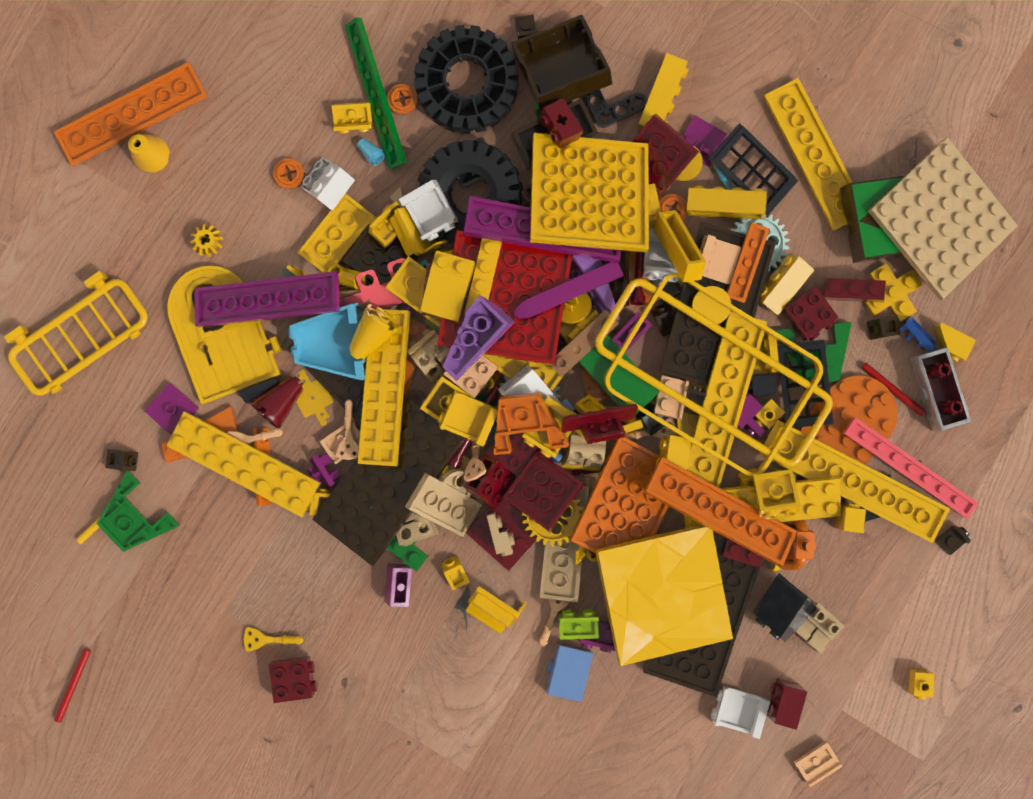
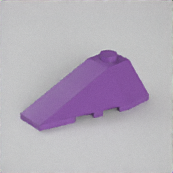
(601, 296)
(480, 330)

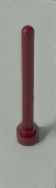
(637, 297)
(456, 461)

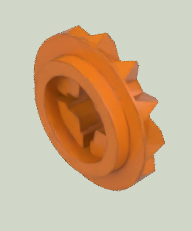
(394, 95)
(293, 166)
(669, 200)

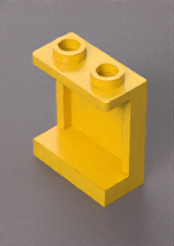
(468, 417)
(540, 438)

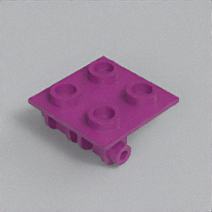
(704, 137)

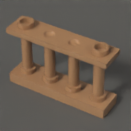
(580, 345)

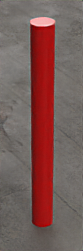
(893, 389)
(72, 685)

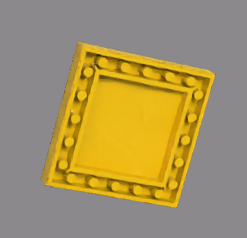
(664, 594)

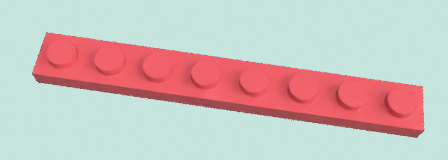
(910, 467)

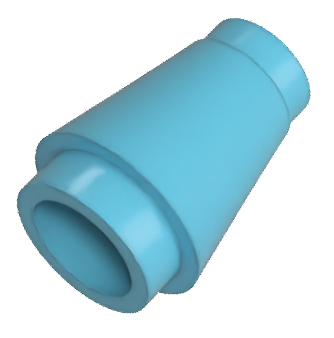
(372, 153)

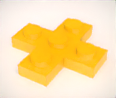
(895, 292)

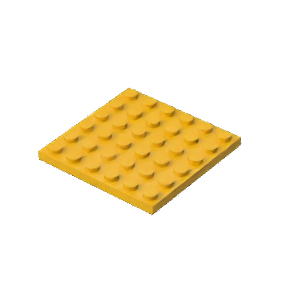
(590, 194)

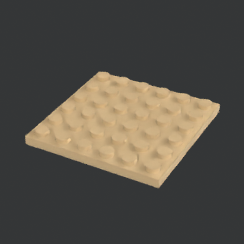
(943, 218)

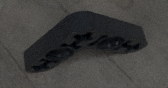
(603, 108)

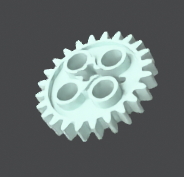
(775, 233)

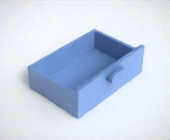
(568, 672)

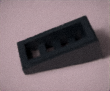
(250, 393)

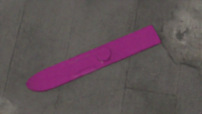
(568, 290)

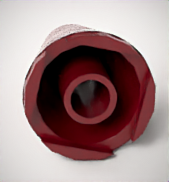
(278, 401)

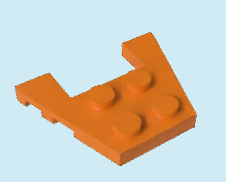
(525, 414)

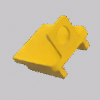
(410, 235)
(492, 610)

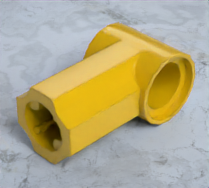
(347, 277)

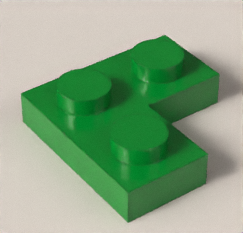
(408, 554)

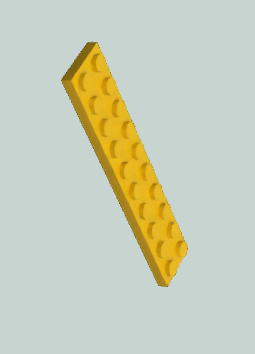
(409, 287)
(724, 398)
(863, 484)

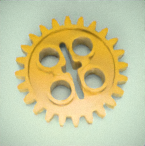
(566, 530)

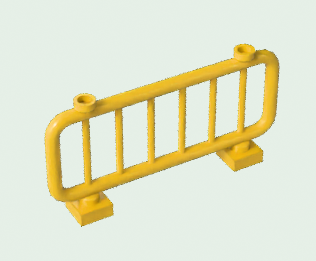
(19, 334)

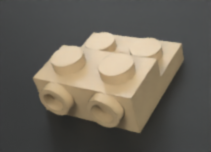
(501, 538)

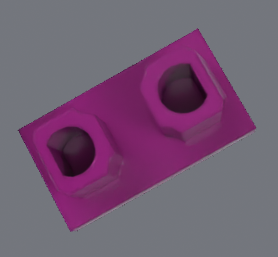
(318, 463)

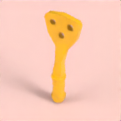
(264, 639)

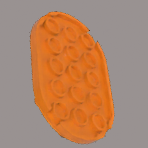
(852, 399)

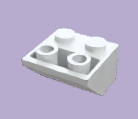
(327, 183)

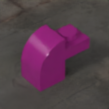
(749, 410)

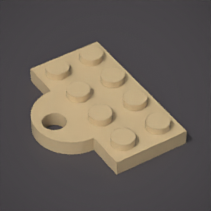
(445, 501)

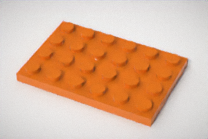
(617, 505)

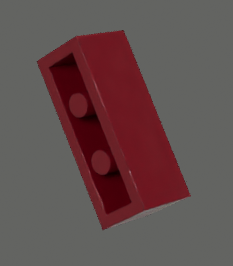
(855, 290)

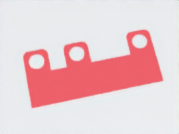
(376, 293)

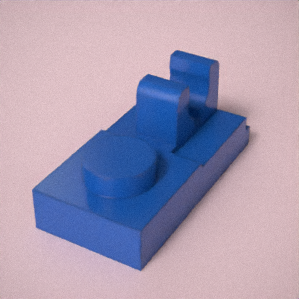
(925, 341)

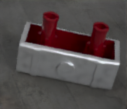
(940, 389)

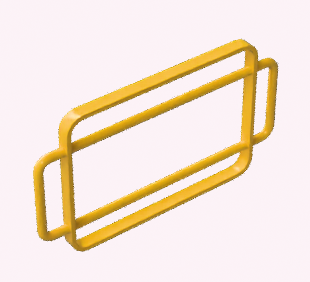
(811, 387)

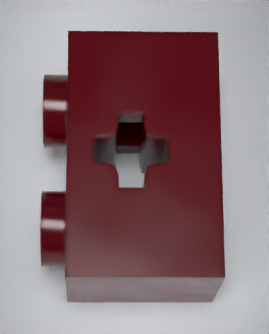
(561, 123)

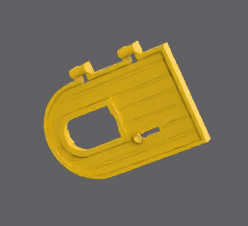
(235, 349)

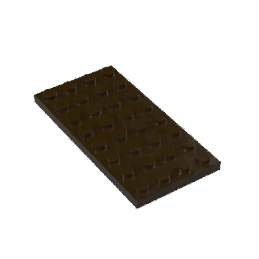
(692, 345)
(371, 499)
(705, 665)

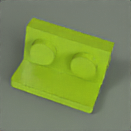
(578, 624)

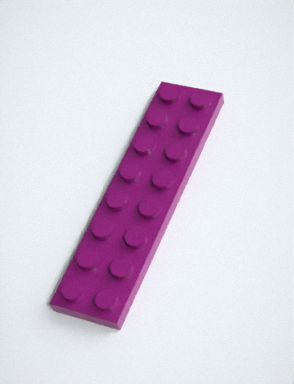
(512, 225)
(267, 299)

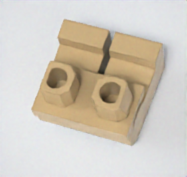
(426, 351)
(579, 450)
(416, 529)
(819, 628)

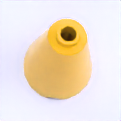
(149, 152)
(372, 331)

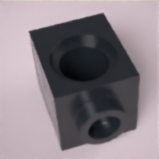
(762, 385)

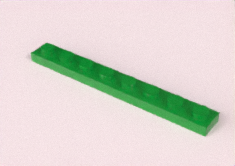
(375, 93)

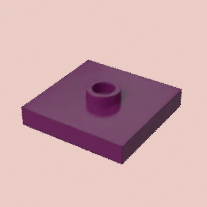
(169, 407)

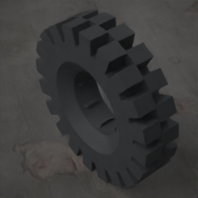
(474, 111)
(478, 159)

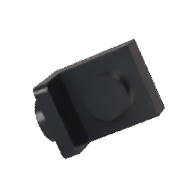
(650, 424)

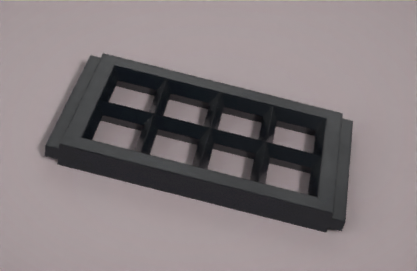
(728, 144)
(809, 346)

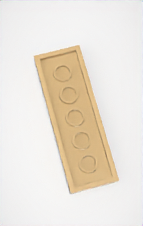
(560, 573)

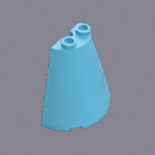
(325, 342)

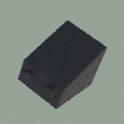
(783, 608)

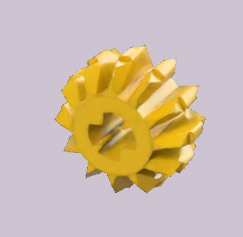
(208, 233)

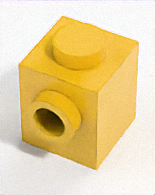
(768, 414)
(921, 683)

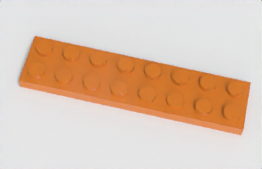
(130, 114)
(720, 511)

